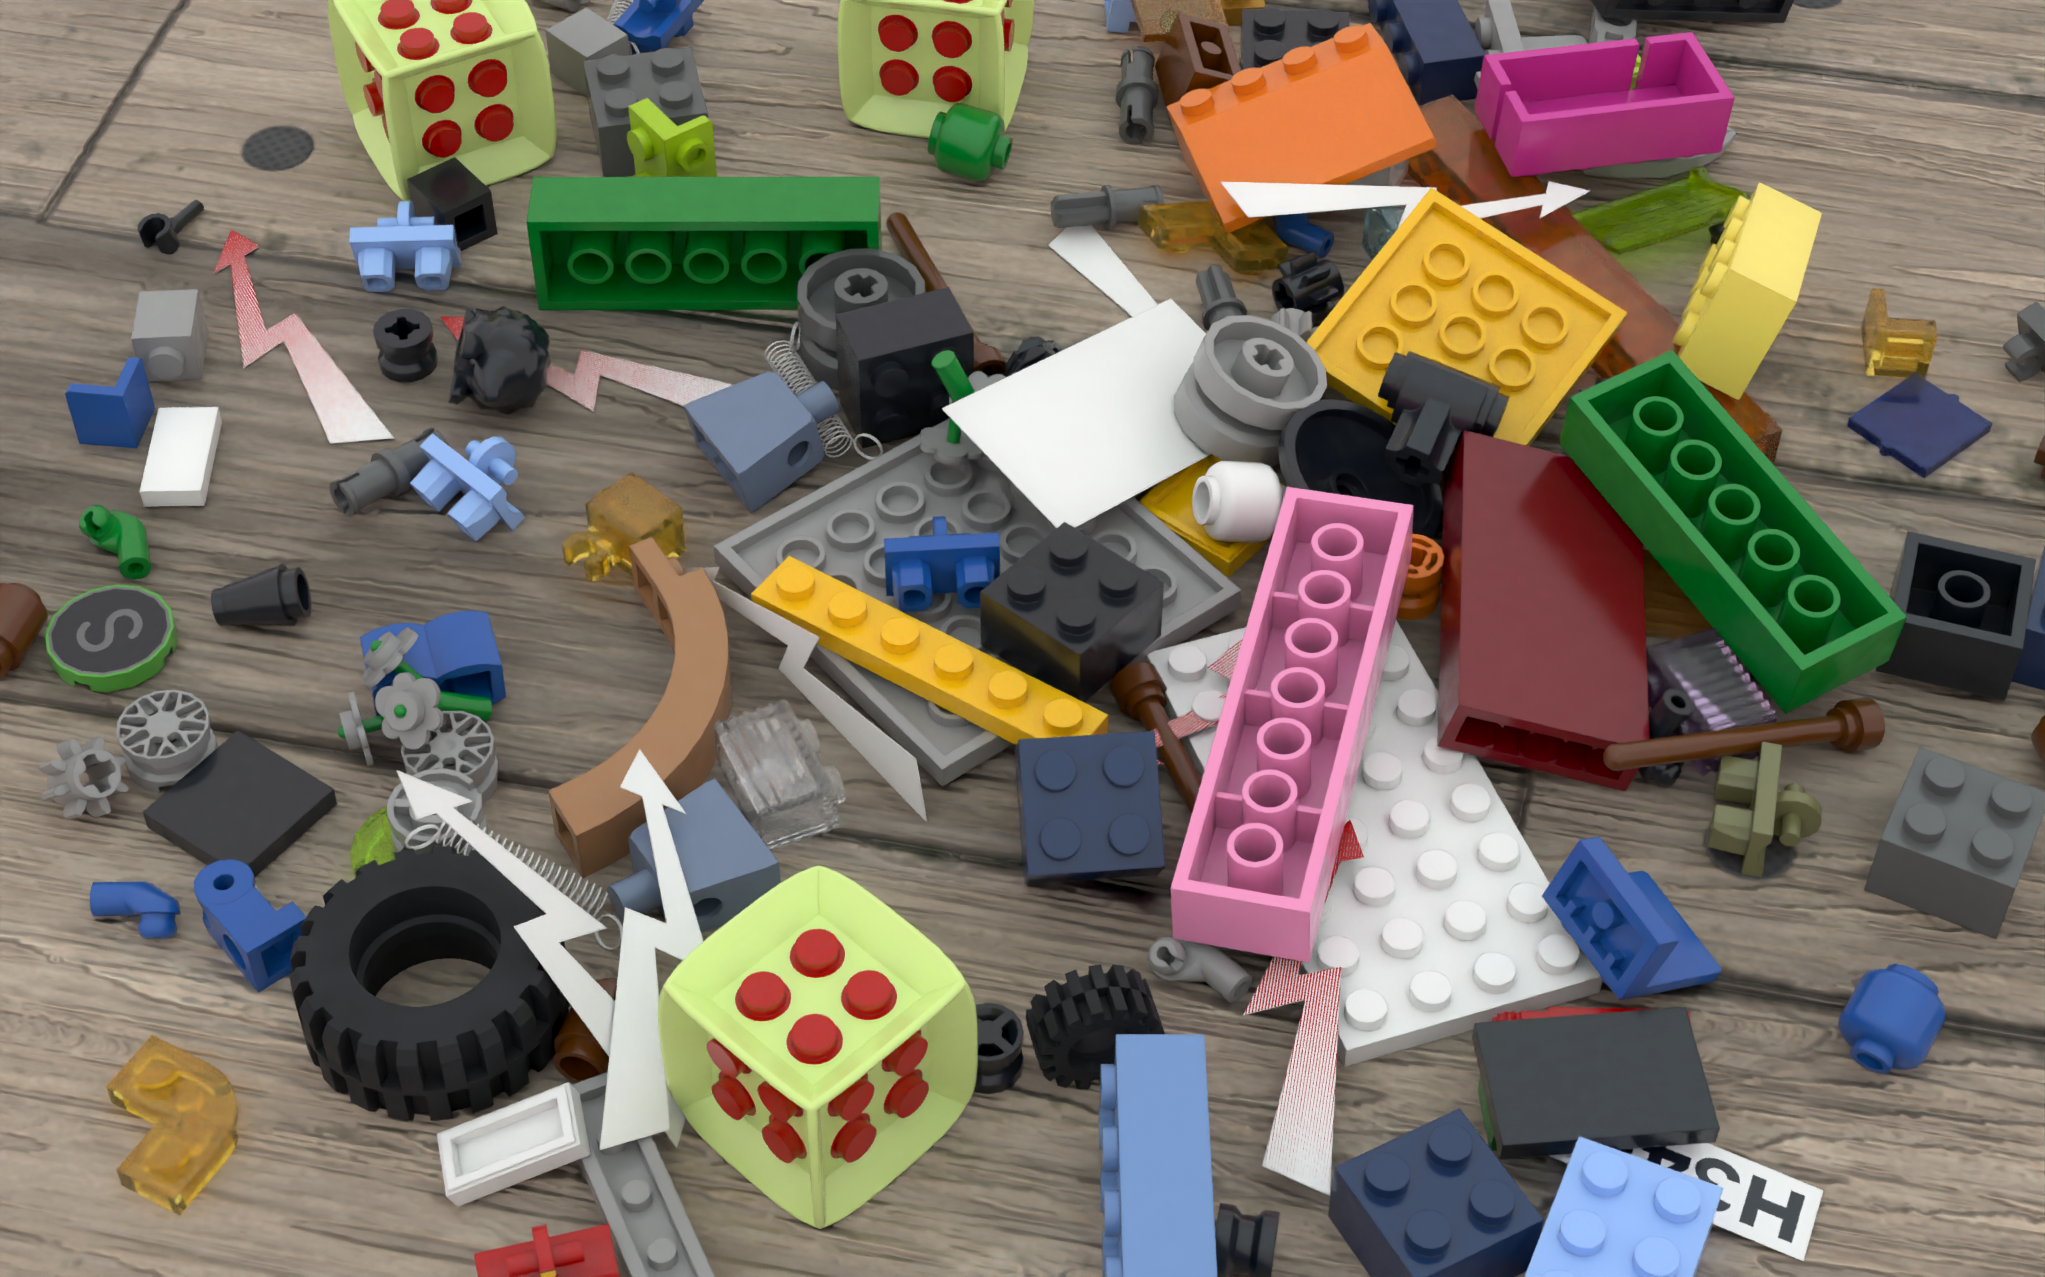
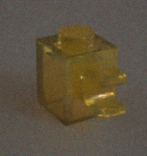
(620, 518)

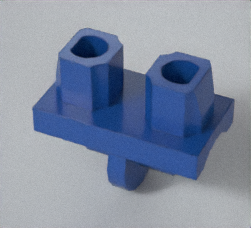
(656, 22)
(940, 564)

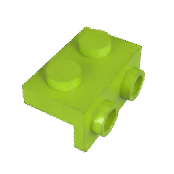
(669, 149)

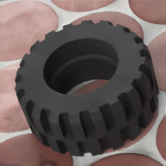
(438, 1053)

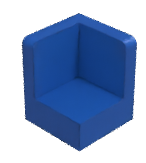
(113, 414)

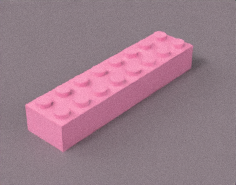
(1293, 727)

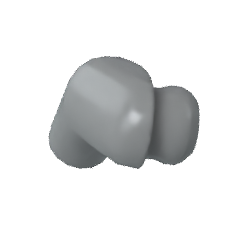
(1198, 962)

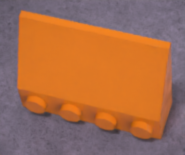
(1301, 120)

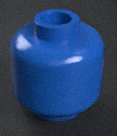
(1892, 1019)

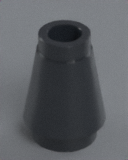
(266, 598)

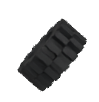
(1079, 1022)

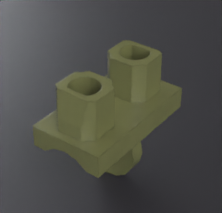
(1748, 831)

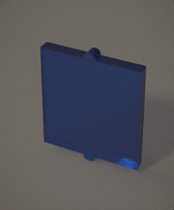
(1919, 425)

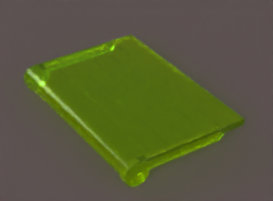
(1660, 212)

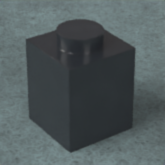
(455, 199)

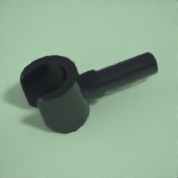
(164, 230)

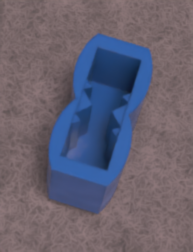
(453, 652)

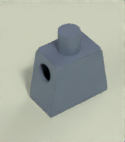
(761, 434)
(719, 857)

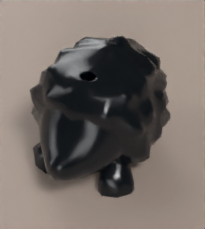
(500, 360)

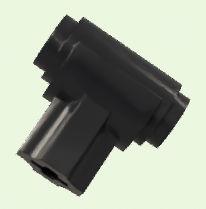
(1432, 412)

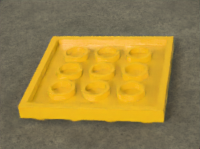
(1474, 304)

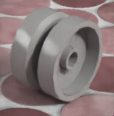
(1246, 388)

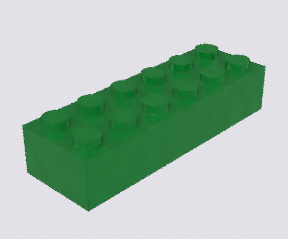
(691, 239)
(1731, 531)

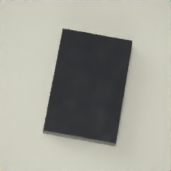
(1595, 1077)

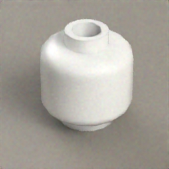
(1238, 501)

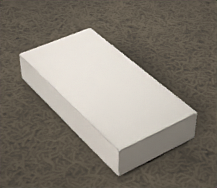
(181, 456)
(513, 1144)

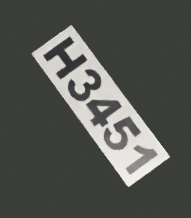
(1754, 1198)

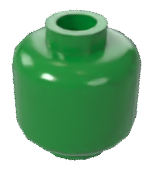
(969, 142)

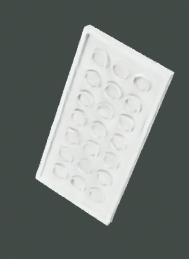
(1447, 901)

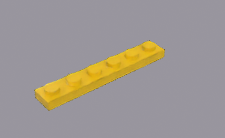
(924, 658)

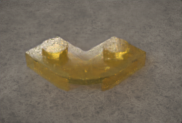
(1193, 225)
(191, 1117)

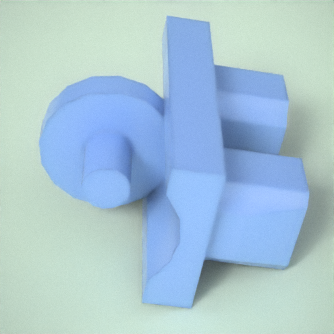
(405, 244)
(477, 478)

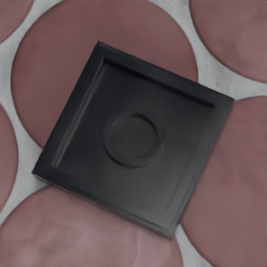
(240, 805)

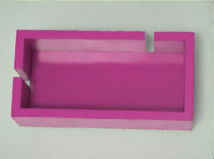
(1578, 111)

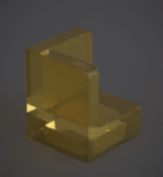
(1895, 344)

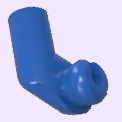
(1304, 235)
(141, 899)

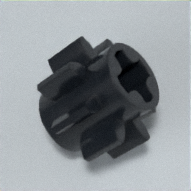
(1308, 286)

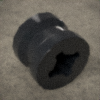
(405, 345)
(1003, 1033)
(1245, 1242)

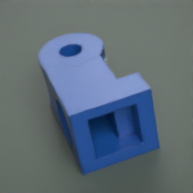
(245, 922)

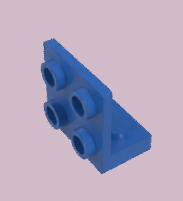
(1626, 925)

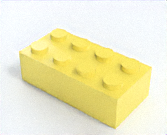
(1746, 288)

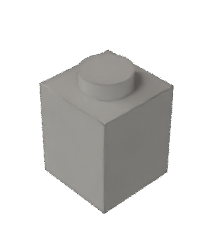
(581, 39)
(170, 334)

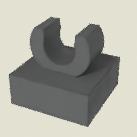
(2028, 346)

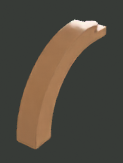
(678, 740)

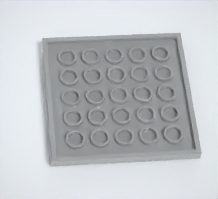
(896, 497)

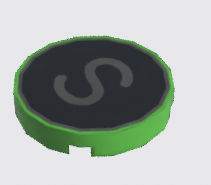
(111, 637)

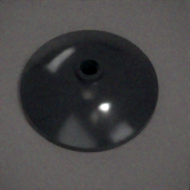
(1341, 452)

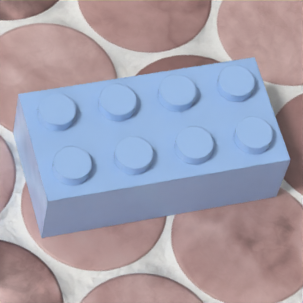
(1624, 1218)

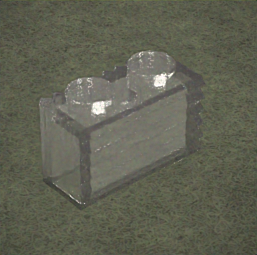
(777, 774)

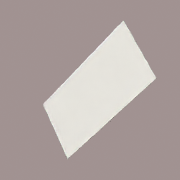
(1091, 418)

